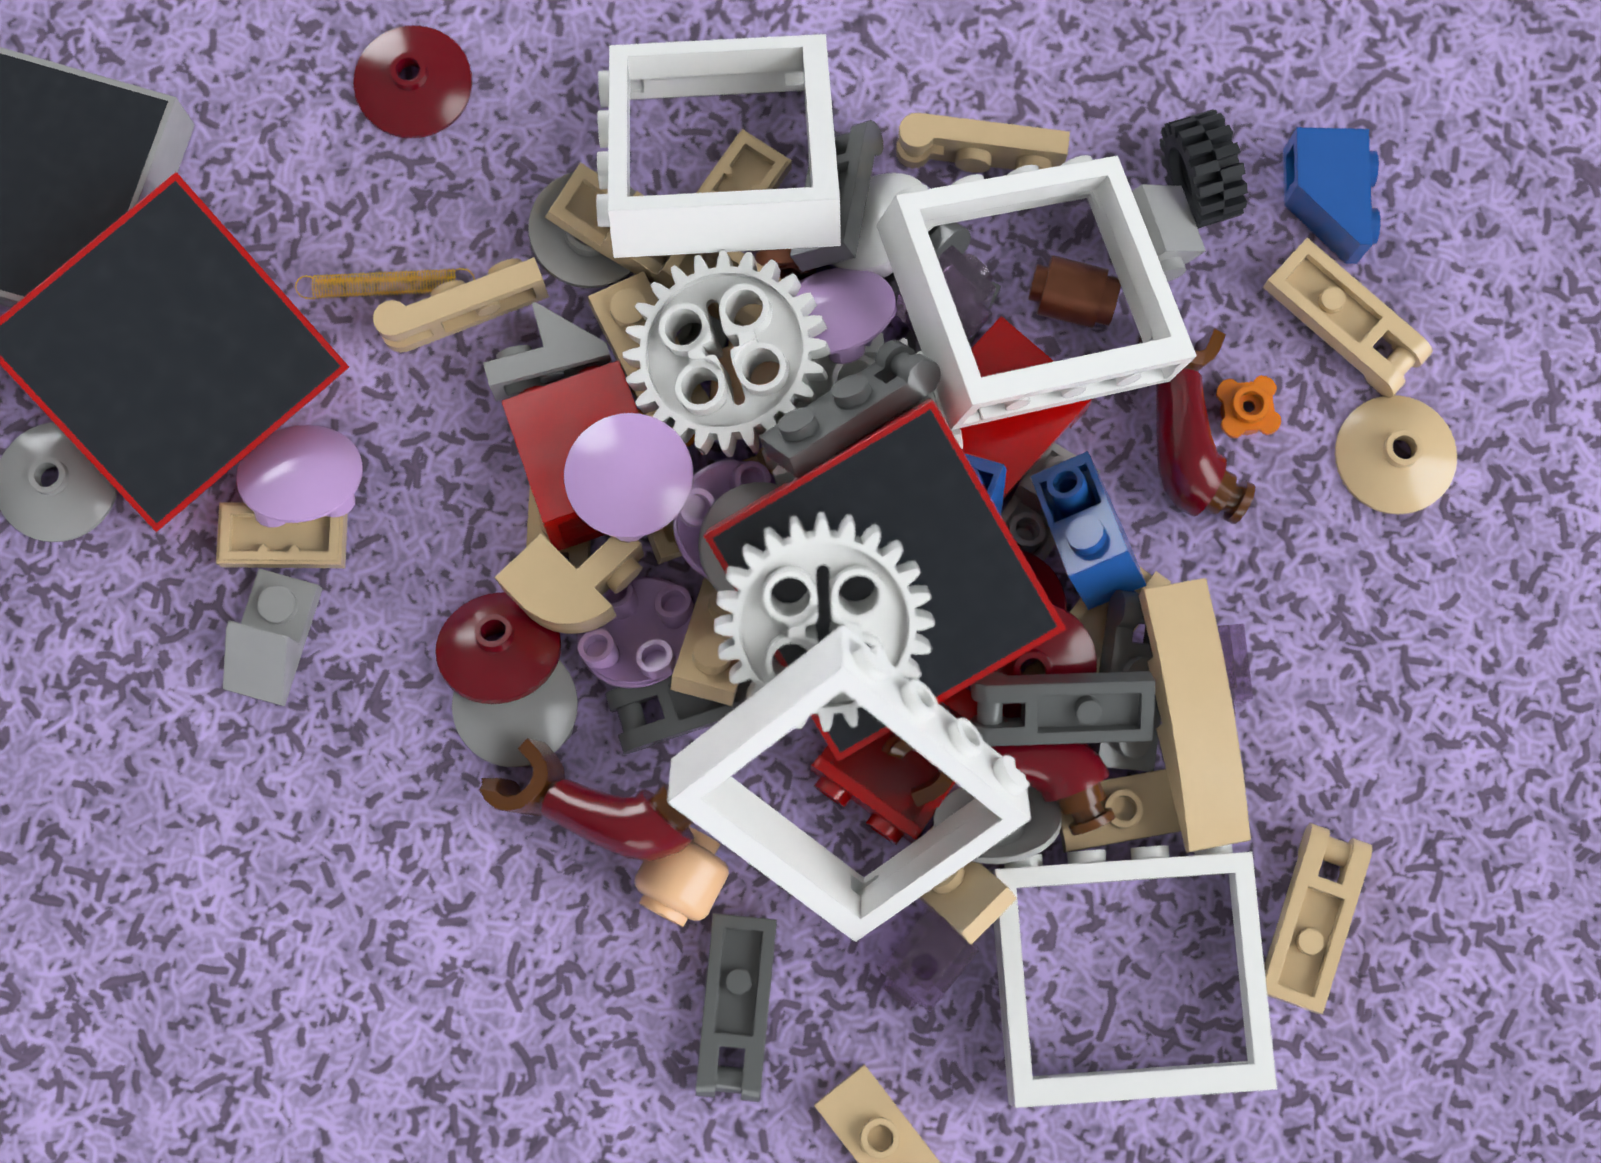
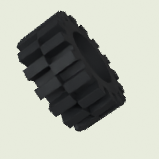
(1206, 165)

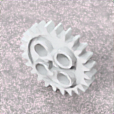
(779, 335)
(765, 624)

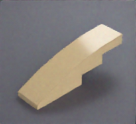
(577, 214)
(1196, 715)

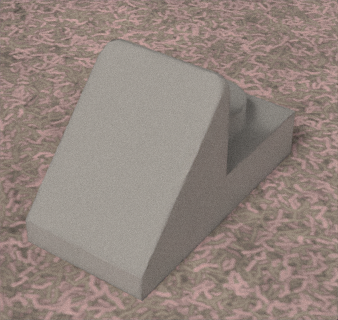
(564, 354)
(271, 637)

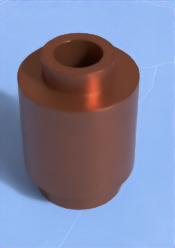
(1075, 292)

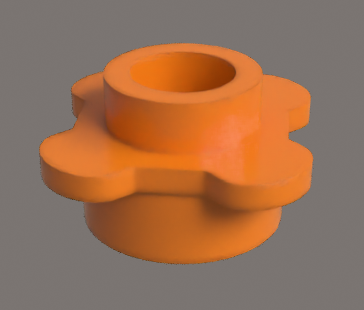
(1237, 420)

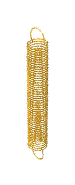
(366, 280)

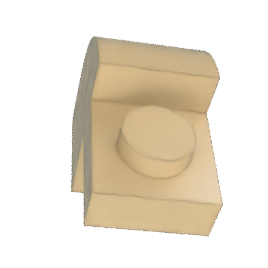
(569, 597)

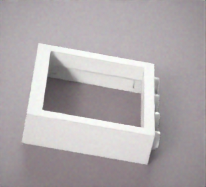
(717, 219)
(977, 399)
(788, 856)
(1140, 1083)

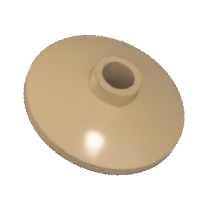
(1373, 469)

